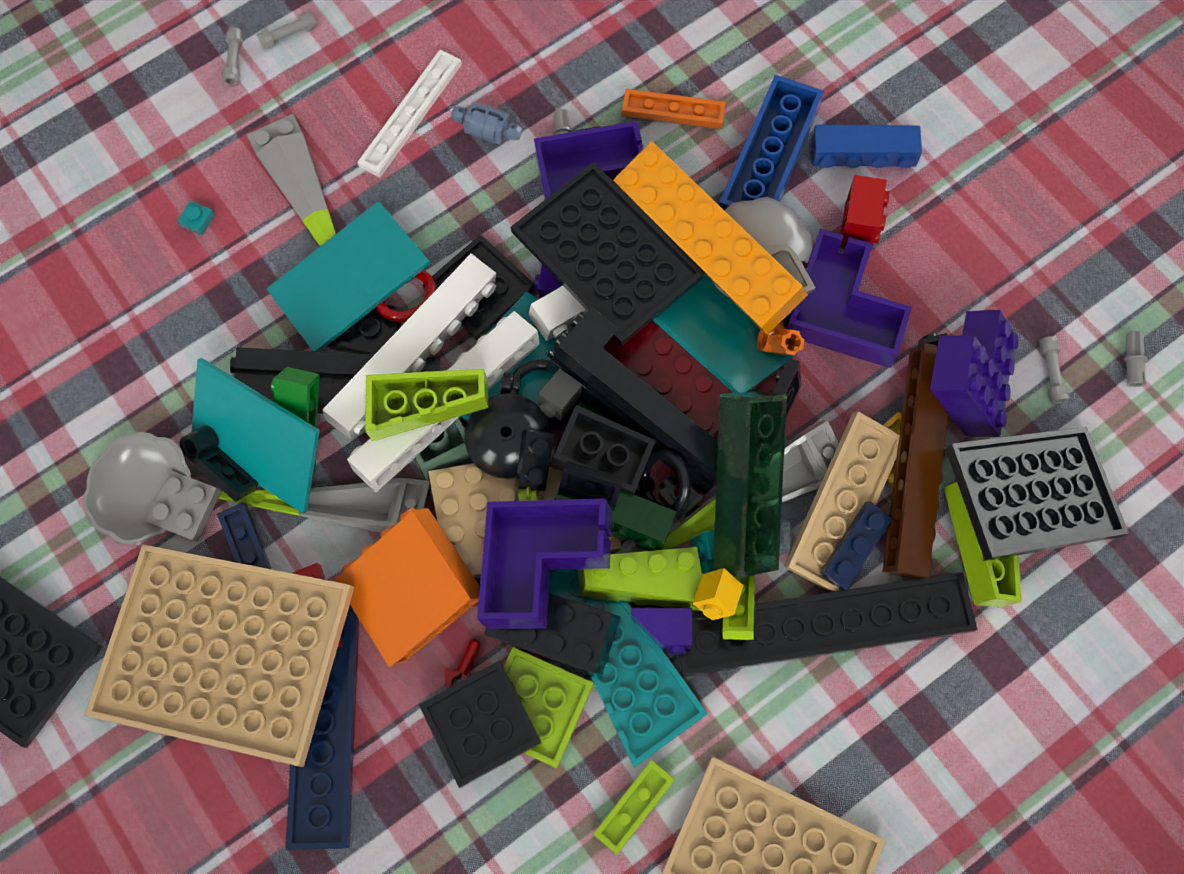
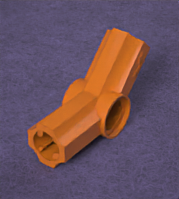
(780, 341)

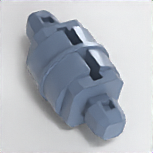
(486, 123)

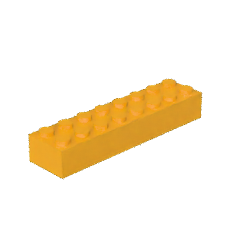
(711, 238)

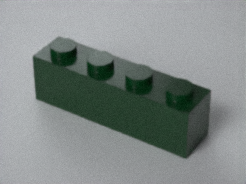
(637, 519)

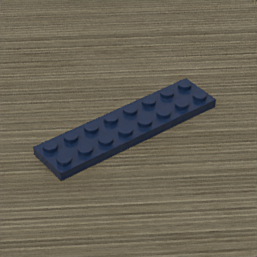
(323, 788)

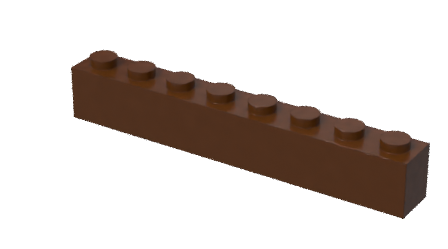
(916, 471)

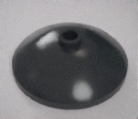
(483, 438)

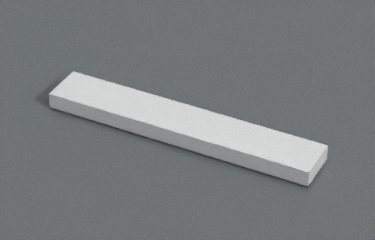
(409, 113)

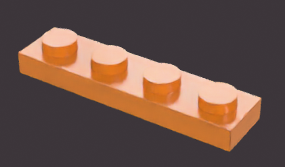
(673, 108)

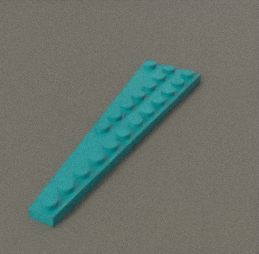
(639, 683)

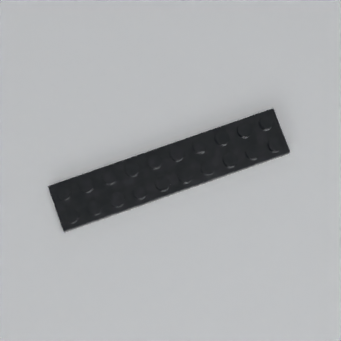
(835, 624)

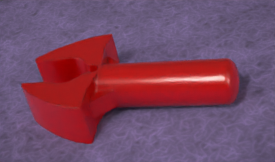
(465, 664)

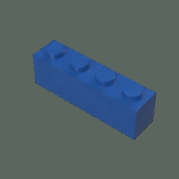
(866, 145)

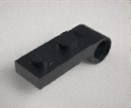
(203, 450)

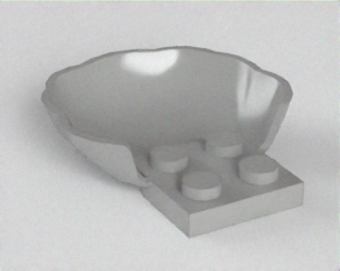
(778, 232)
(144, 489)

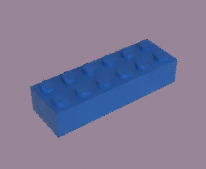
(774, 142)

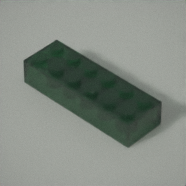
(749, 482)

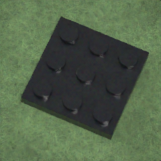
(509, 283)
(480, 724)

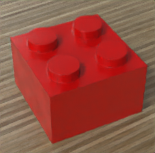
(864, 210)

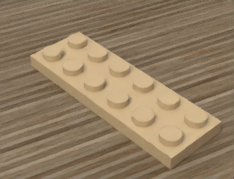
(852, 478)

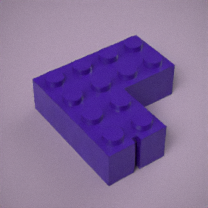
(567, 154)
(839, 314)
(975, 372)
(527, 542)

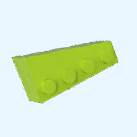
(420, 399)
(647, 577)
(991, 581)

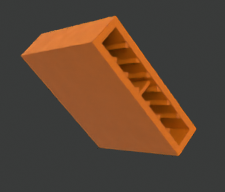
(409, 586)

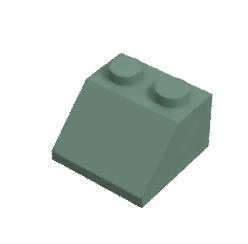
(445, 451)

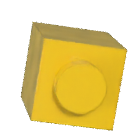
(718, 594)

